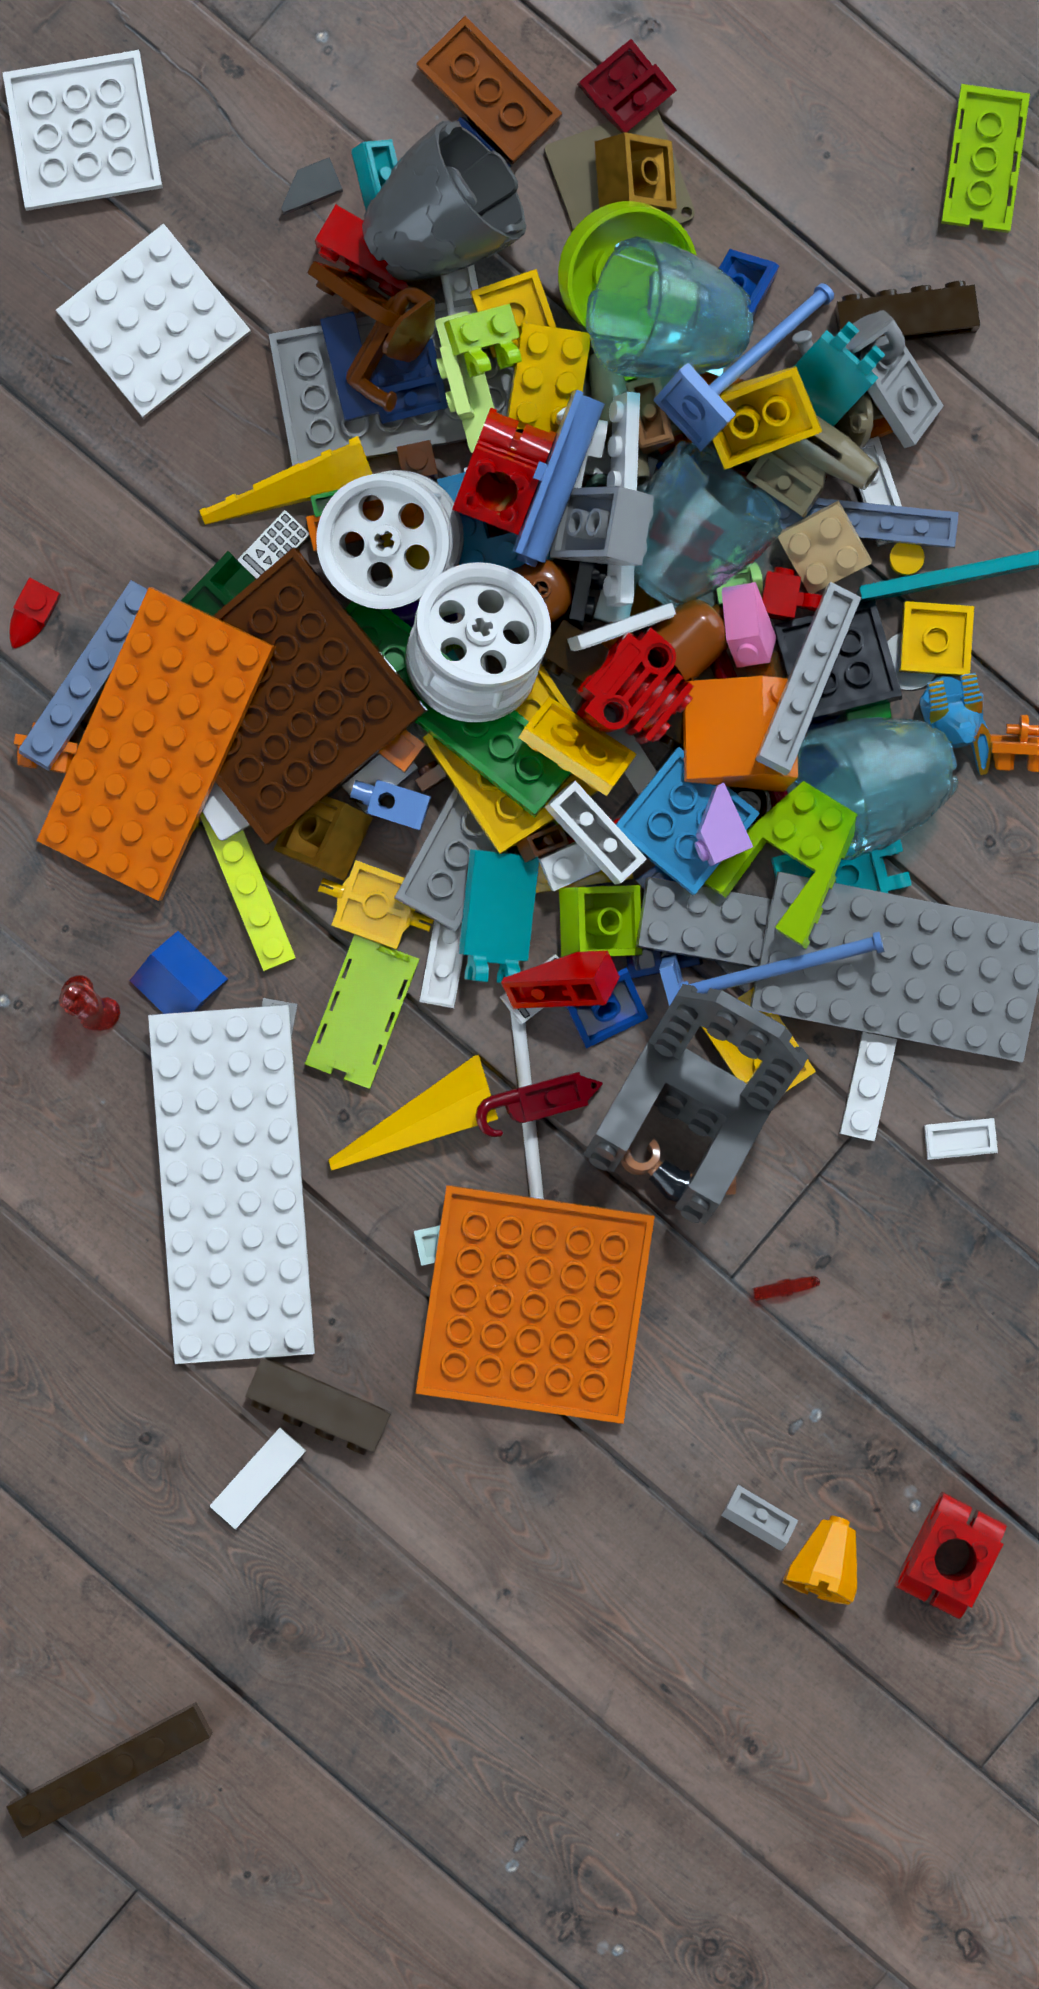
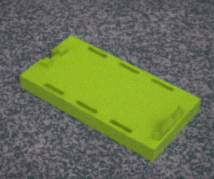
(985, 157)
(362, 1011)

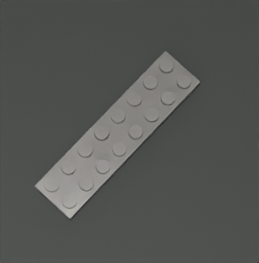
(440, 870)

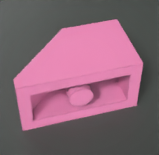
(747, 625)

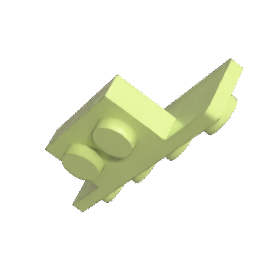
(467, 395)

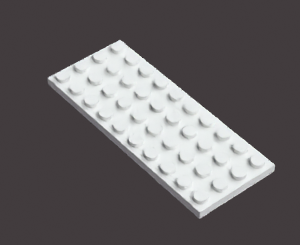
(231, 1184)

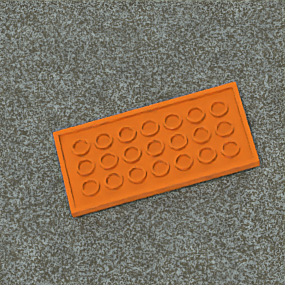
(155, 743)

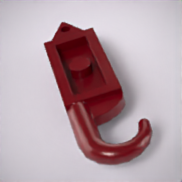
(538, 1100)

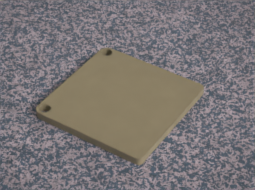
(576, 173)

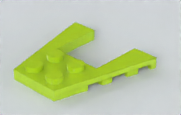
(812, 832)

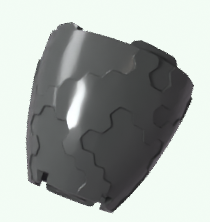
(444, 206)

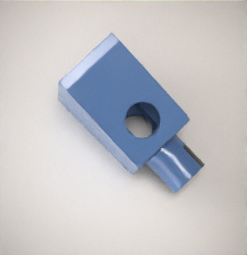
(409, 805)

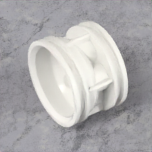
(439, 533)
(489, 602)

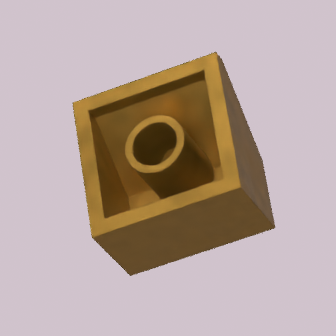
(635, 170)
(326, 837)

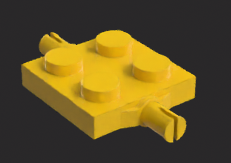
(369, 907)

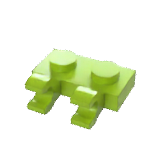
(483, 330)

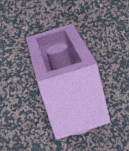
(721, 829)

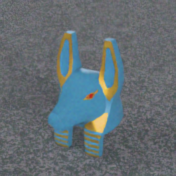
(958, 712)

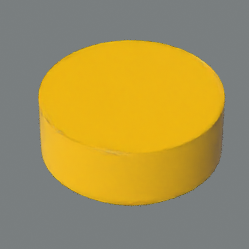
(906, 558)

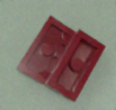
(626, 87)

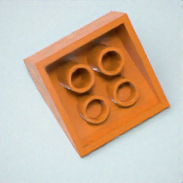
(726, 730)

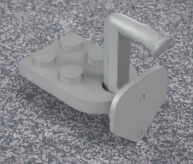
(902, 388)

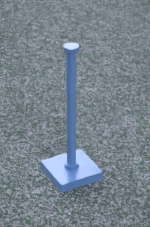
(698, 407)
(673, 979)

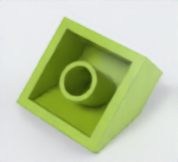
(600, 919)

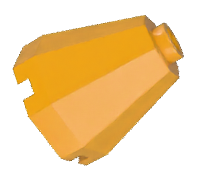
(826, 1563)

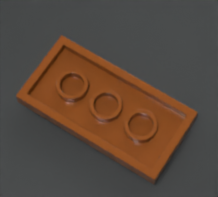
(489, 90)

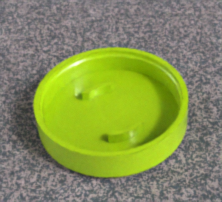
(595, 241)

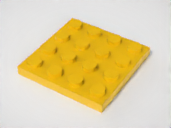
(495, 812)

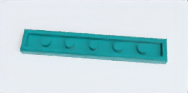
(949, 576)

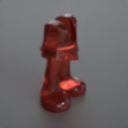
(81, 1000)

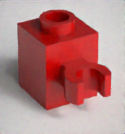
(782, 595)

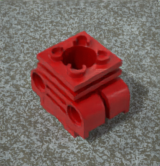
(505, 451)
(635, 688)
(946, 1522)

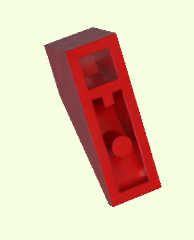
(567, 981)

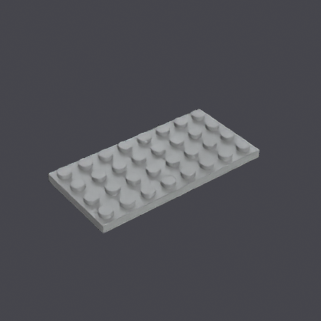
(314, 409)
(942, 981)

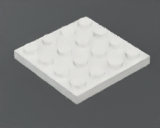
(82, 130)
(153, 321)

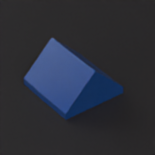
(750, 273)
(178, 977)
(603, 1021)

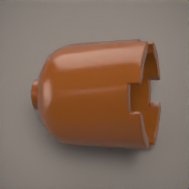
(559, 588)
(696, 635)

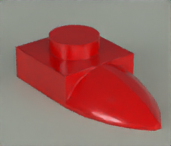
(31, 612)

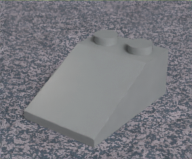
(604, 526)

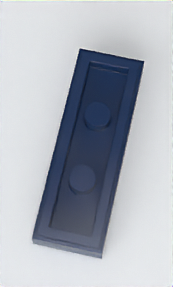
(343, 345)

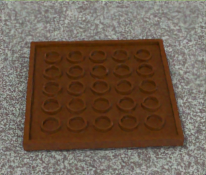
(320, 703)

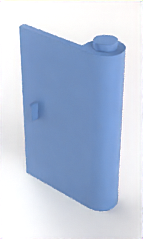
(557, 478)

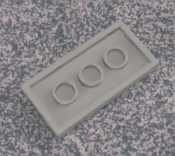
(702, 923)

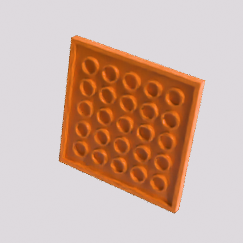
(535, 1304)

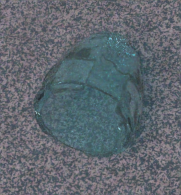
(665, 310)
(702, 526)
(882, 771)

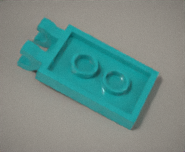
(835, 375)
(862, 872)
(497, 913)

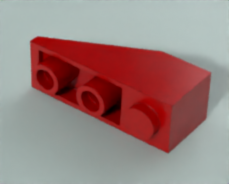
(343, 241)

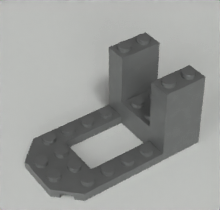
(701, 1092)

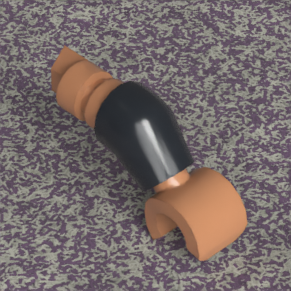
(664, 1175)

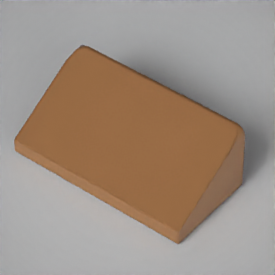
(654, 424)

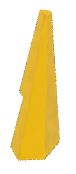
(295, 484)
(436, 1112)

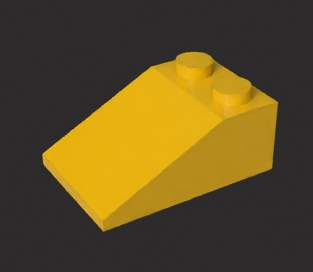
(769, 416)

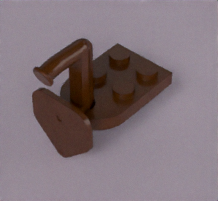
(395, 332)

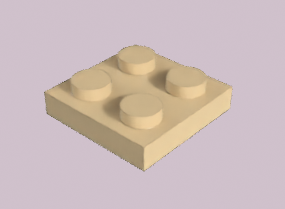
(824, 547)

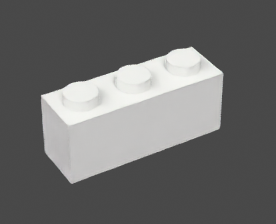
(595, 832)

